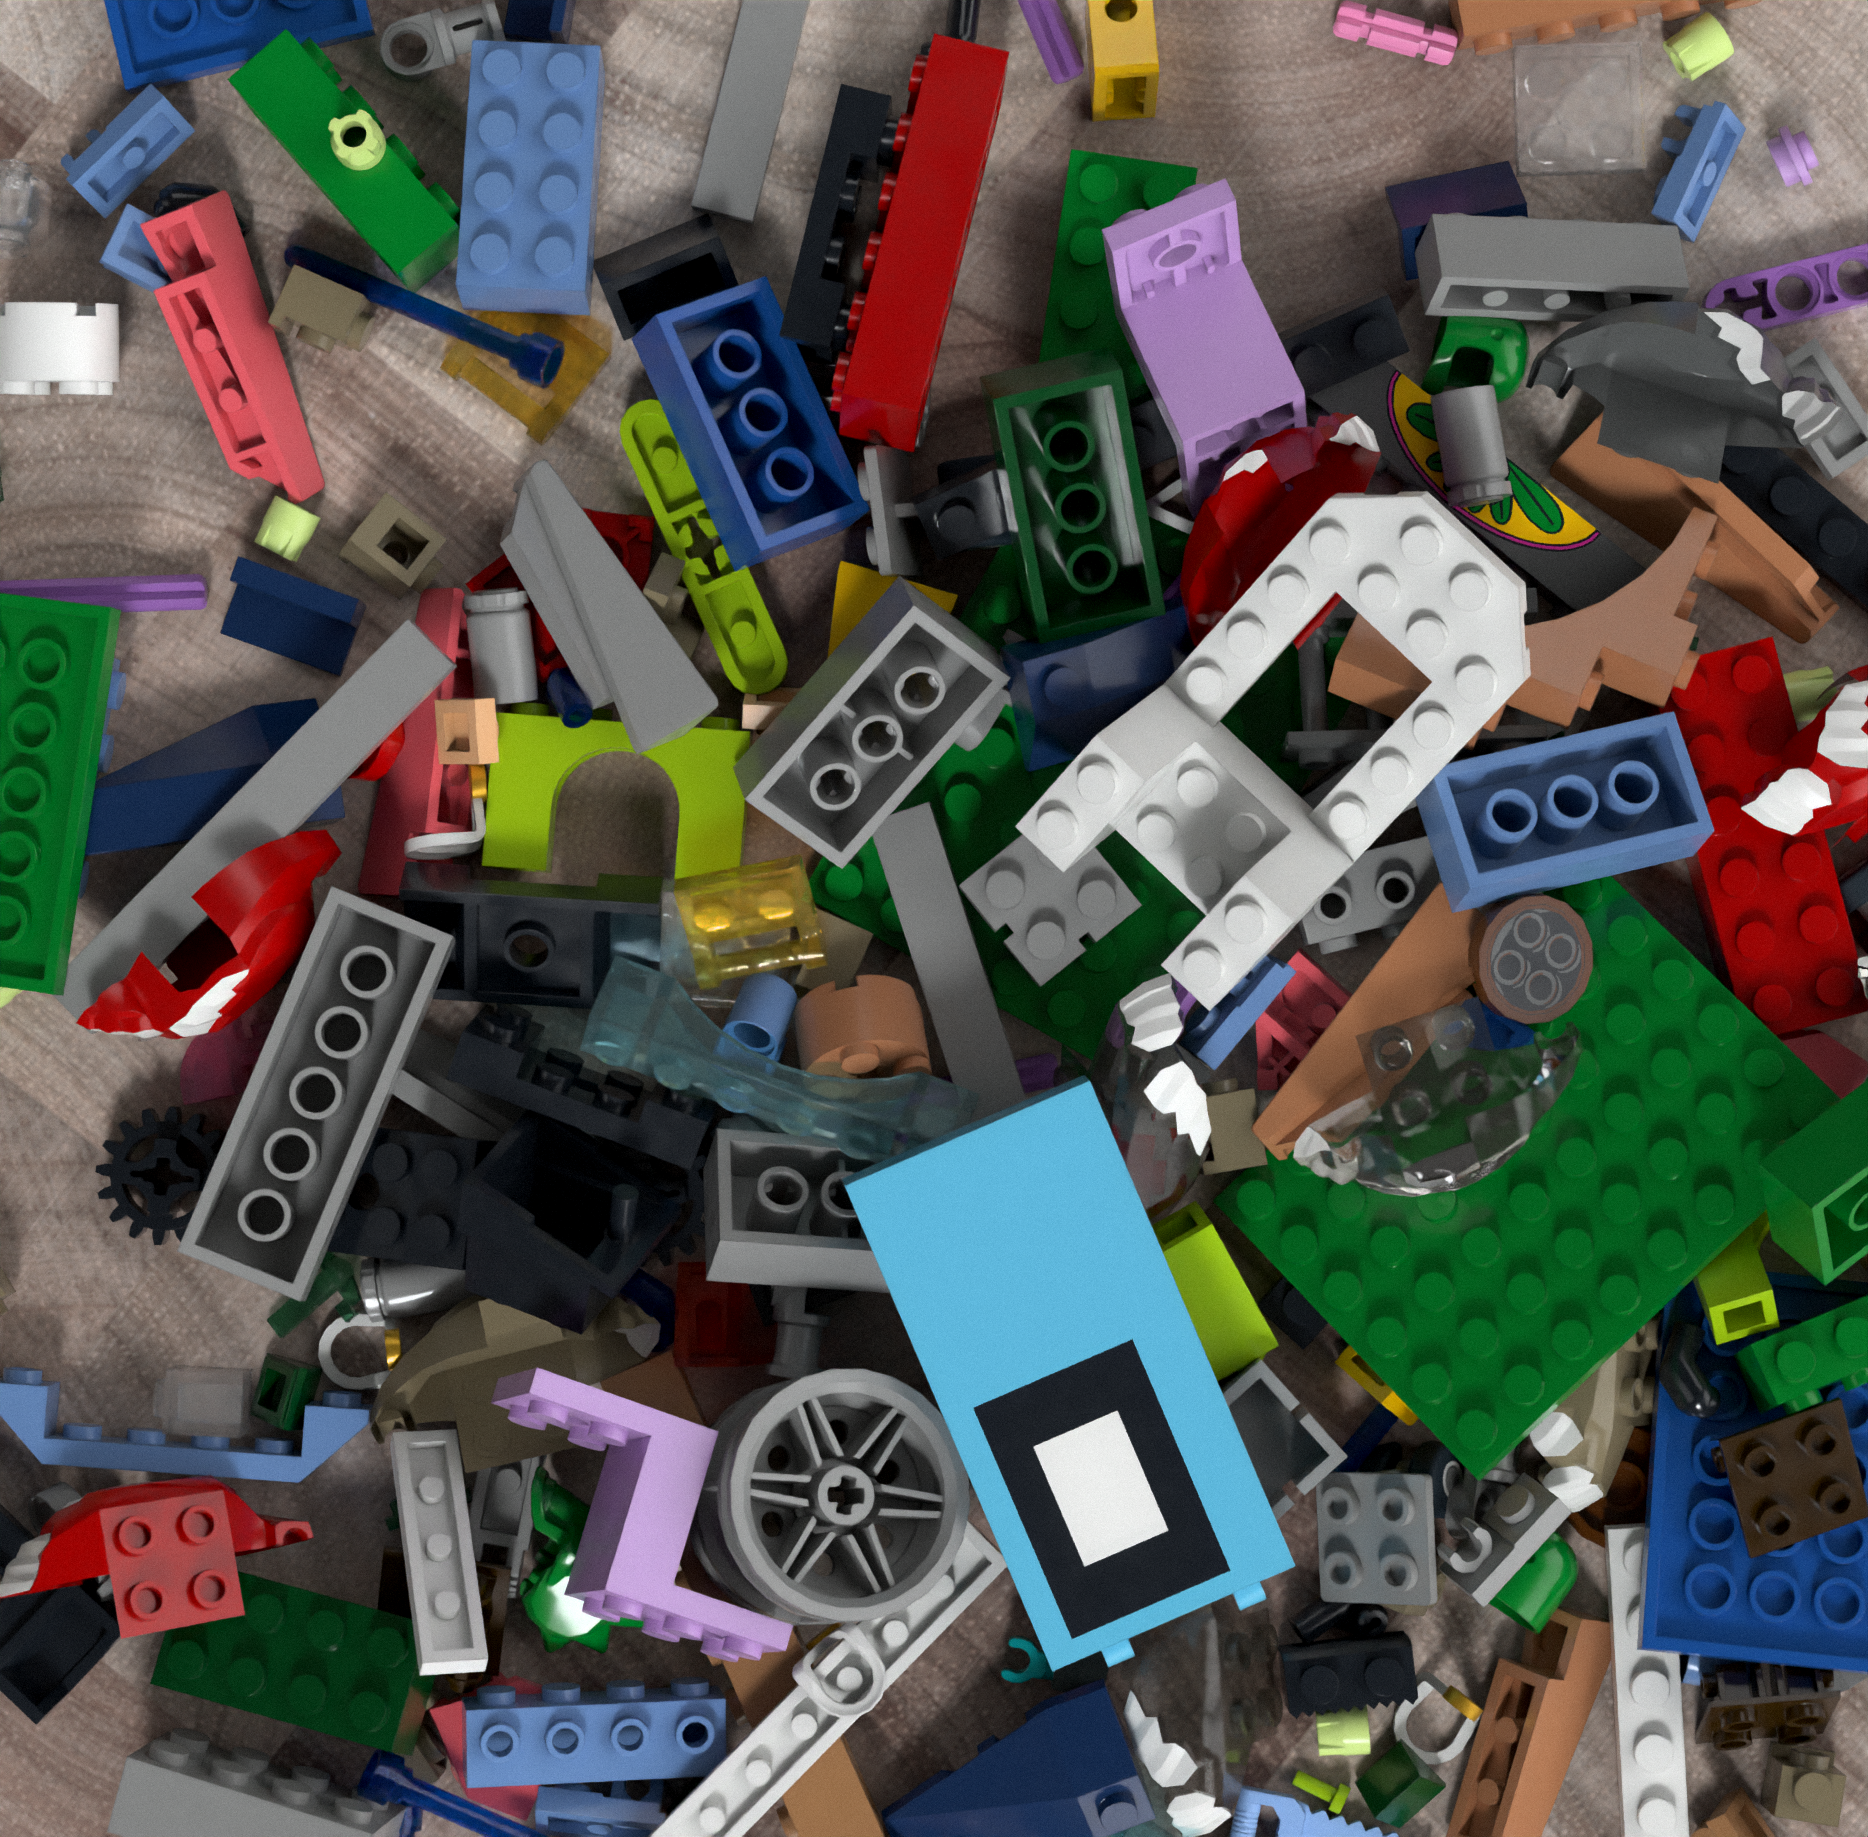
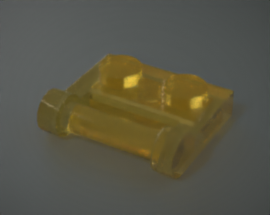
(580, 367)
(748, 903)

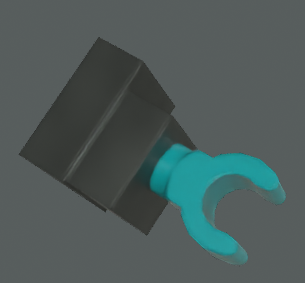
(1063, 1679)

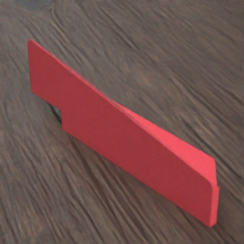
(230, 346)
(417, 791)

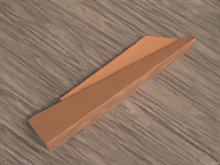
(1656, 501)
(1415, 975)
(1532, 1728)

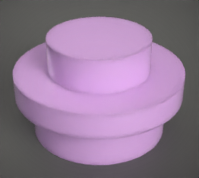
(1793, 156)

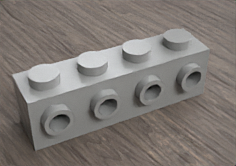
(1545, 267)
(1375, 892)

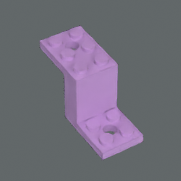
(1200, 332)
(639, 1514)

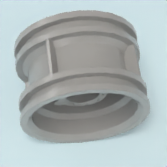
(921, 1508)

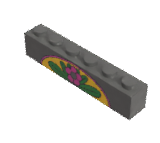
(1527, 531)

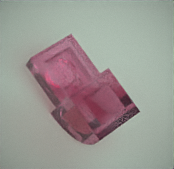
(221, 1062)

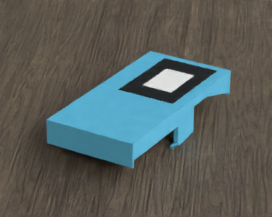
(1069, 1374)

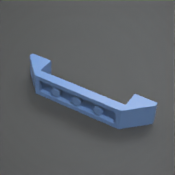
(32, 1412)

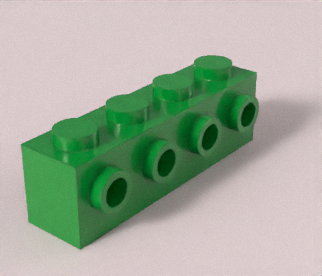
(1808, 1357)

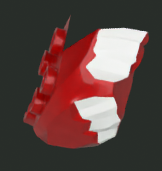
(1255, 518)
(1821, 769)
(254, 934)
(161, 1543)

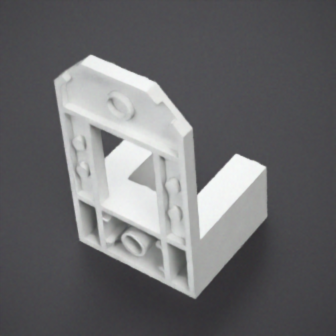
(1216, 811)

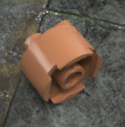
(862, 1030)

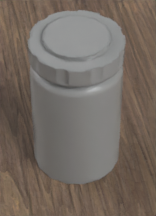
(1471, 446)
(501, 645)
(409, 1289)

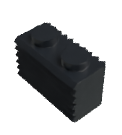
(1347, 1673)

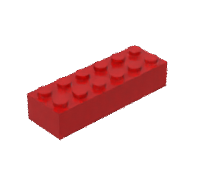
(918, 242)
(1761, 893)

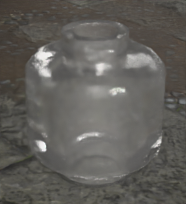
(23, 209)

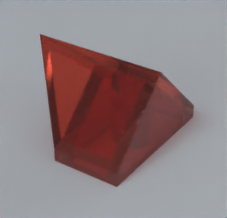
(718, 1323)

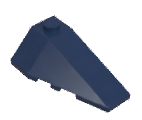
(1087, 681)
(187, 783)
(1051, 1777)

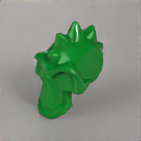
(559, 1616)

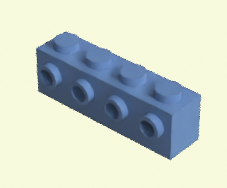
(592, 1733)

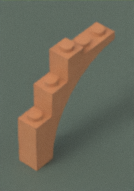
(1627, 642)

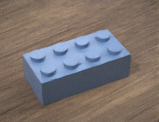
(530, 177)
(1564, 812)

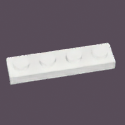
(438, 1552)

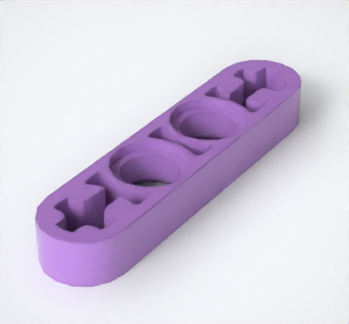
(1816, 272)

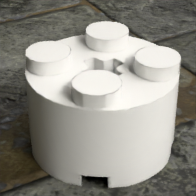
(58, 345)

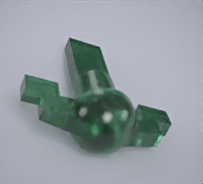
(335, 1276)

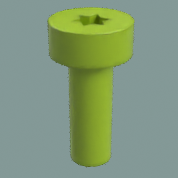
(1333, 1795)

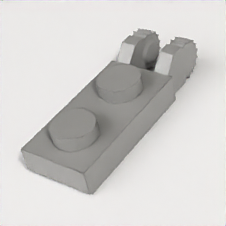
(503, 1512)

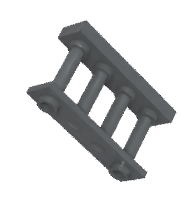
(1321, 749)

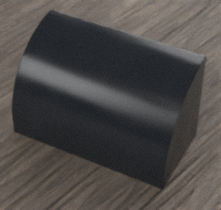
(664, 273)

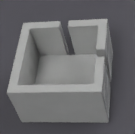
(1048, 906)
(1276, 1440)

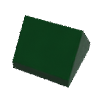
(284, 1391)
(1398, 1785)

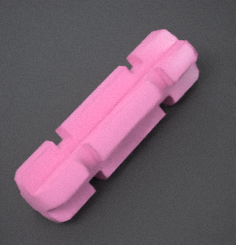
(1395, 32)

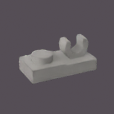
(1503, 1540)

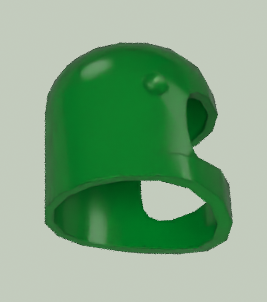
(1471, 339)
(1539, 1584)

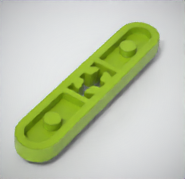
(729, 605)

